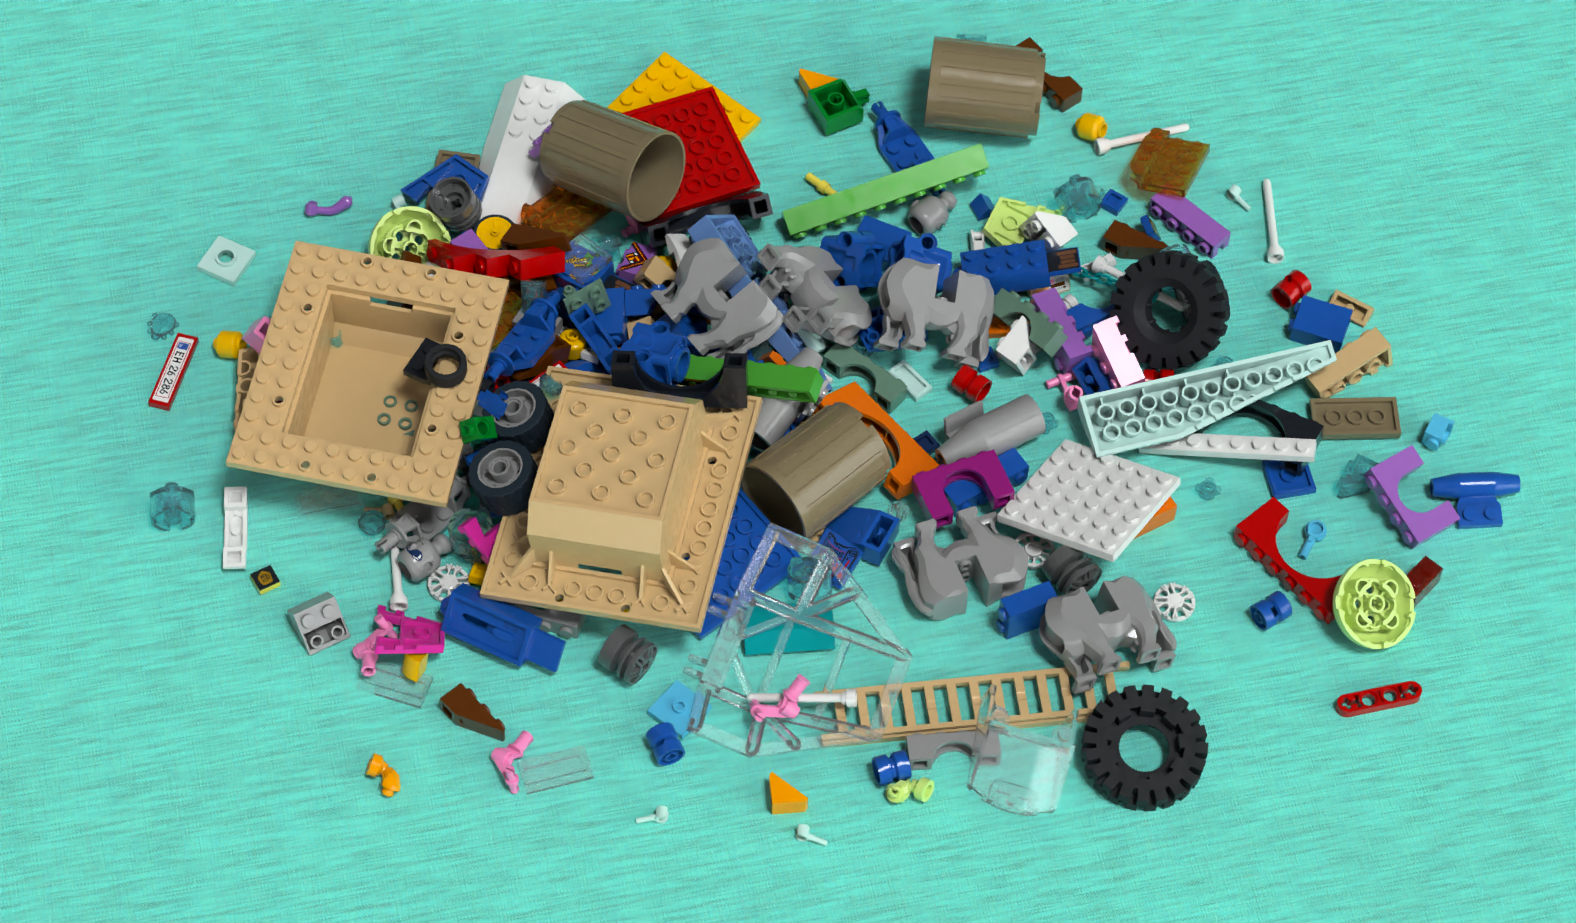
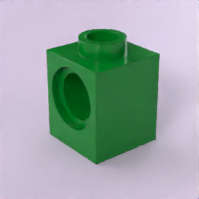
(478, 429)

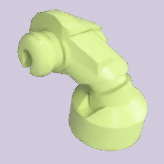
(902, 789)

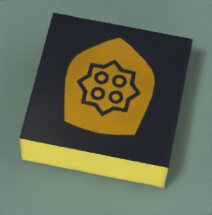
(265, 579)

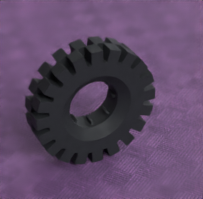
(1135, 317)

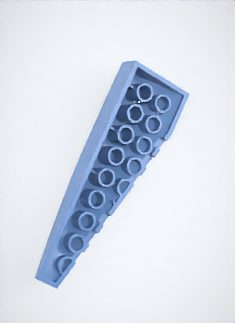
(745, 252)

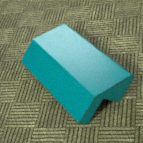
(800, 639)

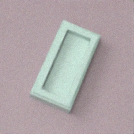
(916, 385)

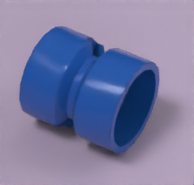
(1269, 611)
(665, 745)
(895, 766)

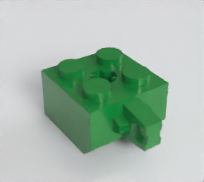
(837, 105)

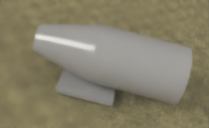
(779, 414)
(1000, 429)

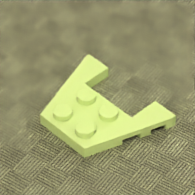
(1006, 218)

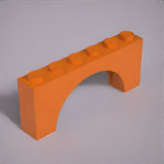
(906, 453)

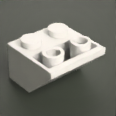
(1052, 228)
(1017, 348)

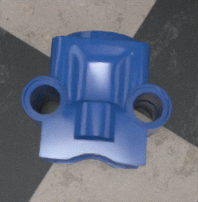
(923, 250)
(858, 256)
(660, 351)

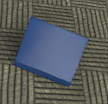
(982, 207)

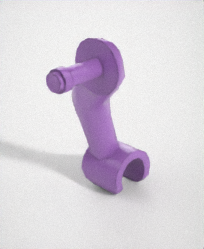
(344, 203)

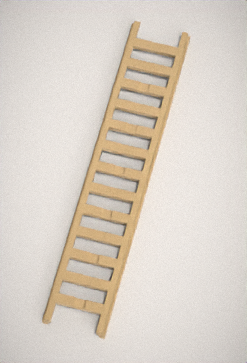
(1021, 721)

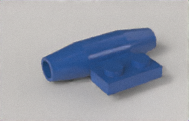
(1476, 496)

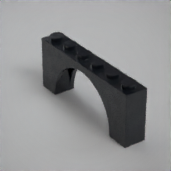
(744, 206)
(724, 390)
(1286, 424)

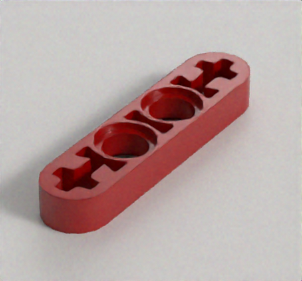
(1380, 702)

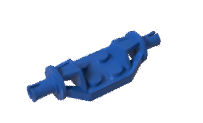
(901, 144)
(527, 339)

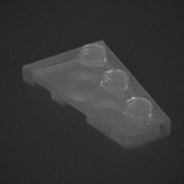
(326, 499)

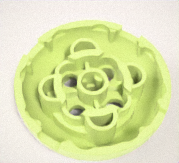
(410, 222)
(1388, 604)

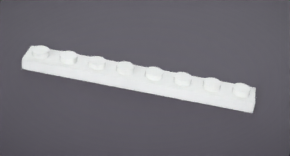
(1238, 447)

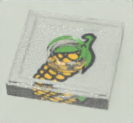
(585, 259)

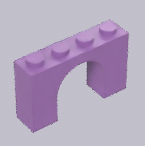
(1413, 525)

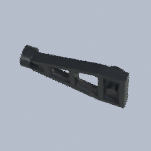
(416, 368)

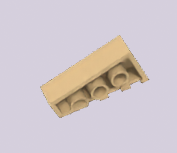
(1352, 363)
(246, 366)

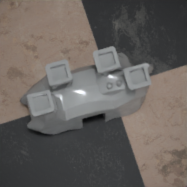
(701, 282)
(818, 304)
(961, 313)
(939, 574)
(1118, 618)

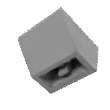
(318, 623)

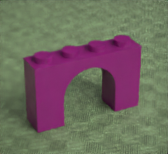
(981, 469)

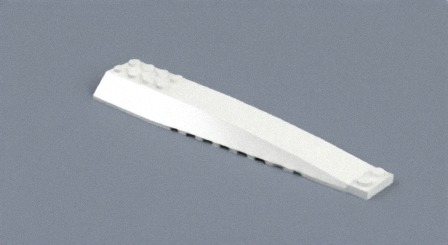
(519, 119)

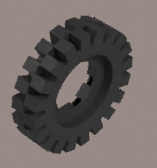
(1152, 709)

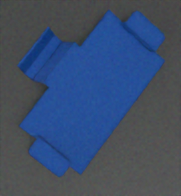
(493, 402)

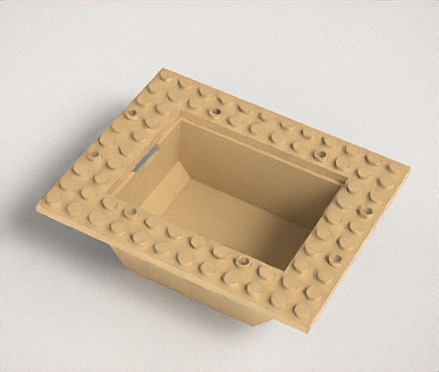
(340, 391)
(626, 492)

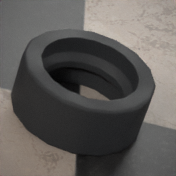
(444, 351)

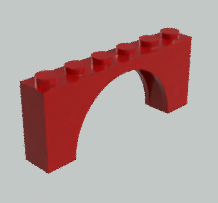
(1258, 536)

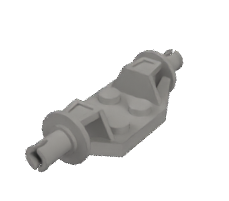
(423, 519)

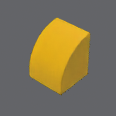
(414, 665)

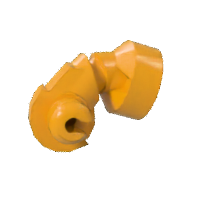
(390, 778)

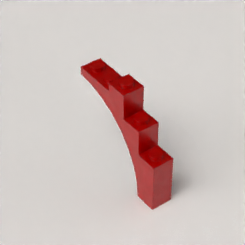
(497, 263)

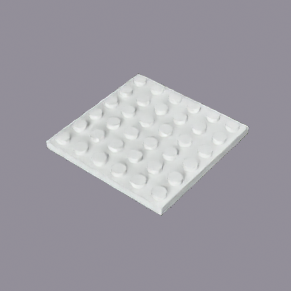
(1089, 500)

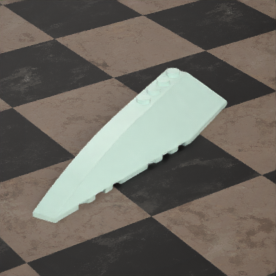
(1192, 400)

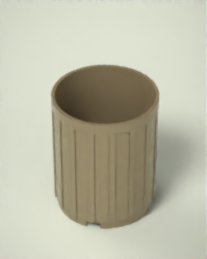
(984, 88)
(613, 159)
(817, 470)

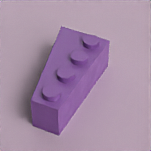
(1074, 348)

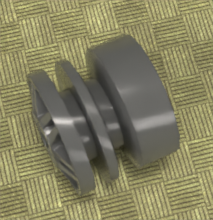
(455, 204)
(1071, 570)
(627, 654)

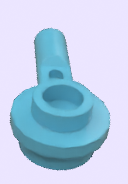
(1314, 531)

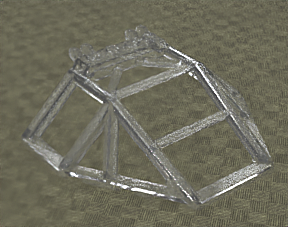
(805, 613)

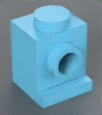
(1437, 432)

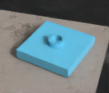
(675, 707)

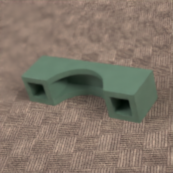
(1043, 333)
(846, 361)

